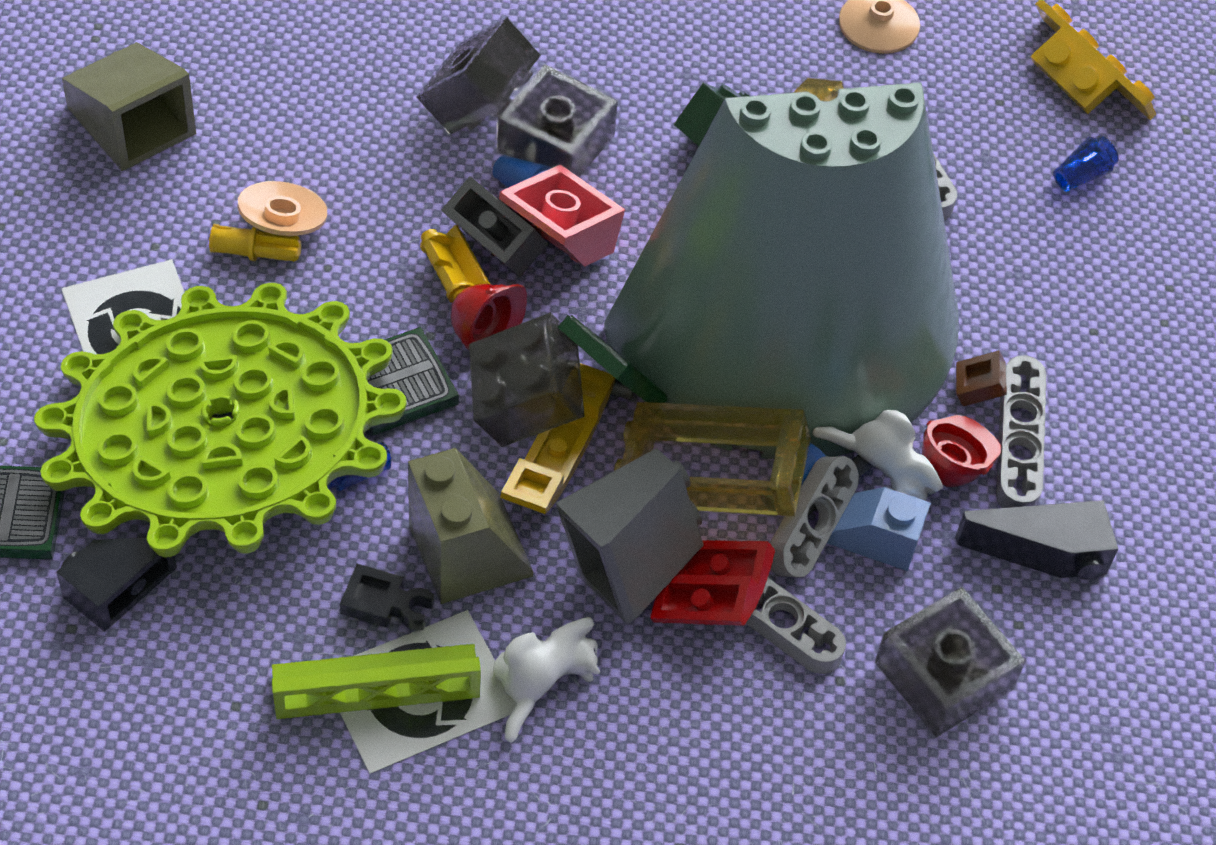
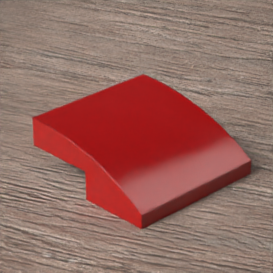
(717, 585)

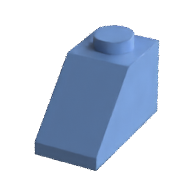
(882, 526)

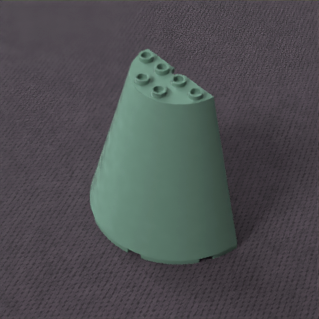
(800, 265)

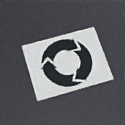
(97, 302)
(403, 731)

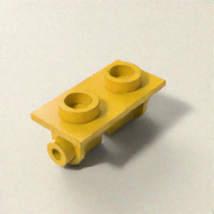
(452, 260)

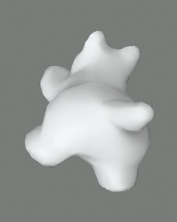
(889, 447)
(534, 666)

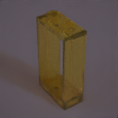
(728, 425)

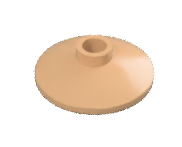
(879, 25)
(282, 208)

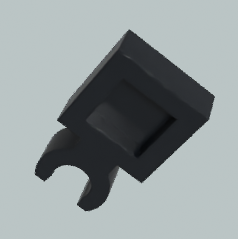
(379, 595)

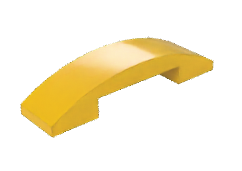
(557, 452)

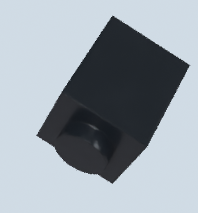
(112, 577)

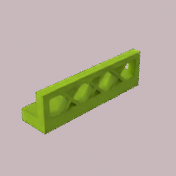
(375, 681)

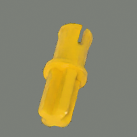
(253, 243)

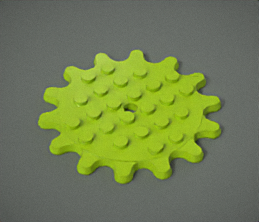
(147, 409)

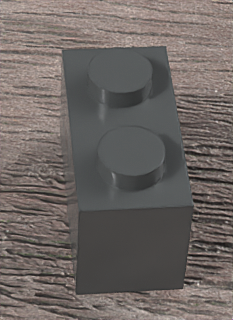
(494, 226)

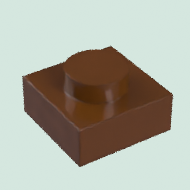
(981, 378)

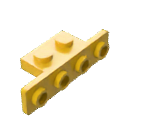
(1080, 69)

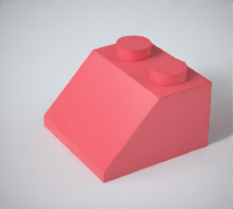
(567, 213)

